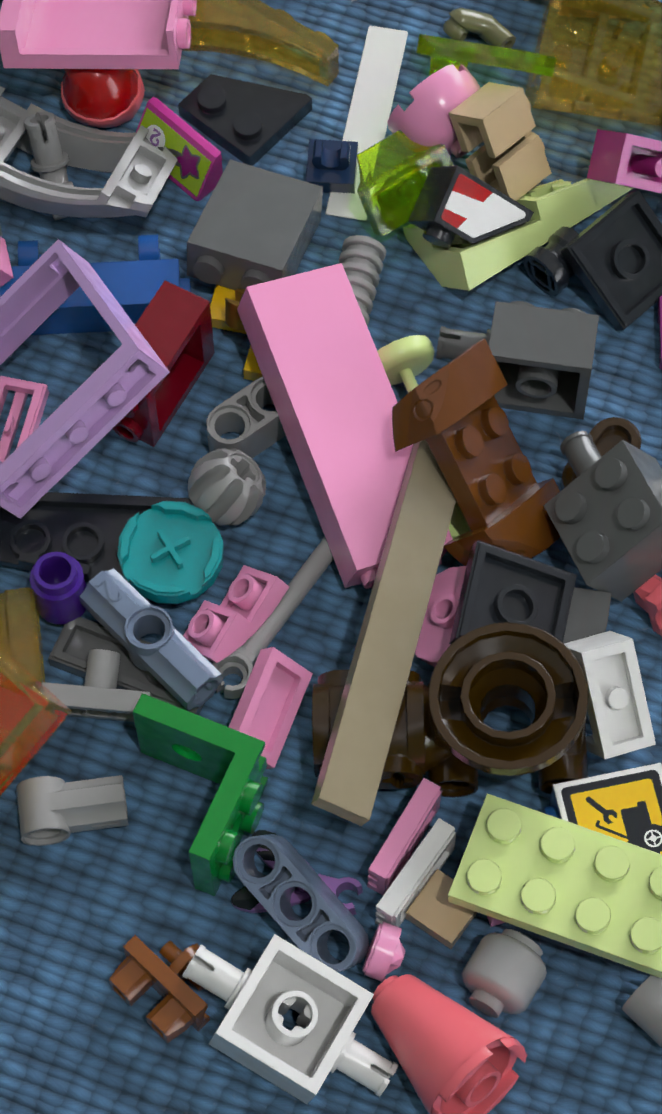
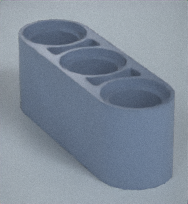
(275, 894)

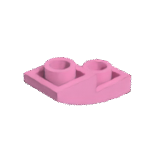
(225, 627)

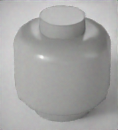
(504, 973)

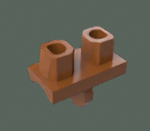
(145, 970)

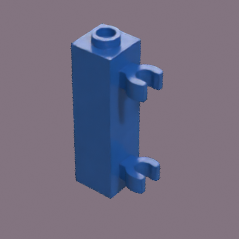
(128, 281)

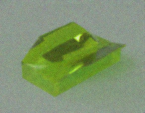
(393, 178)

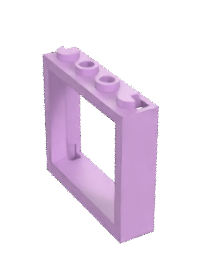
(97, 403)

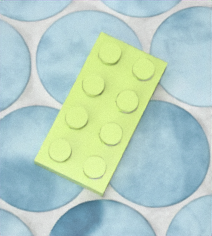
(564, 883)

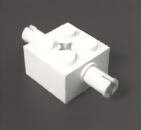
(327, 1012)

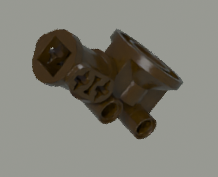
(444, 725)

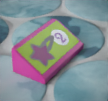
(198, 160)

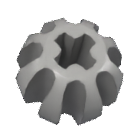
(227, 486)

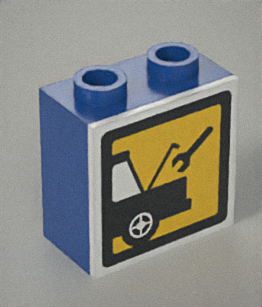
(615, 804)

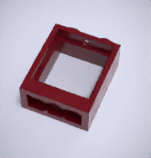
(182, 336)

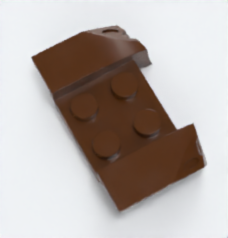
(478, 455)

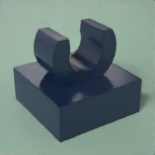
(332, 165)

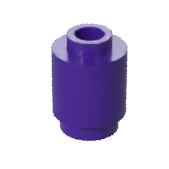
(56, 586)

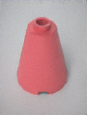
(445, 1049)

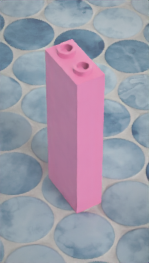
(332, 409)

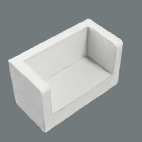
(615, 694)

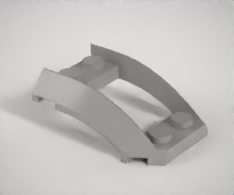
(135, 166)

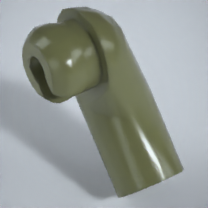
(479, 23)

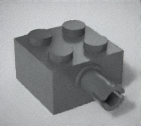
(540, 353)
(610, 514)

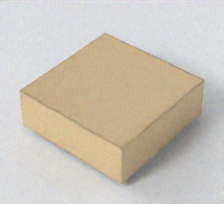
(436, 915)

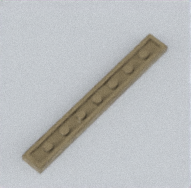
(386, 642)

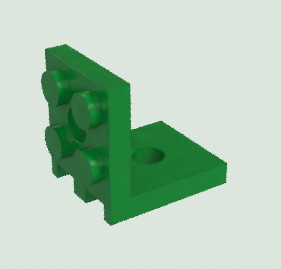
(216, 755)

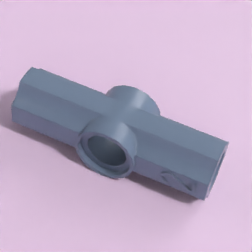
(170, 659)

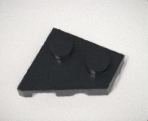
(243, 115)

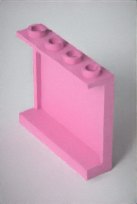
(95, 33)

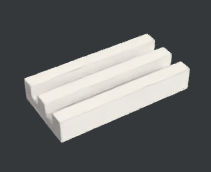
(416, 873)

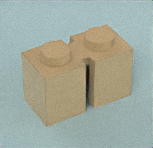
(511, 153)

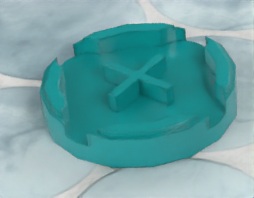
(171, 552)

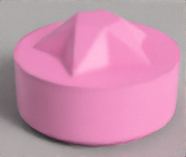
(384, 952)

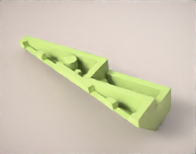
(554, 206)

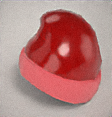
(102, 95)

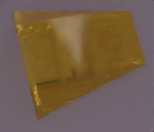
(604, 60)

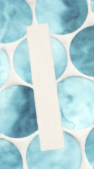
(370, 106)

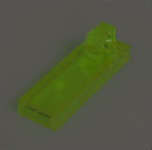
(457, 52)

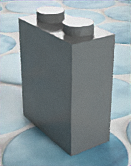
(253, 227)

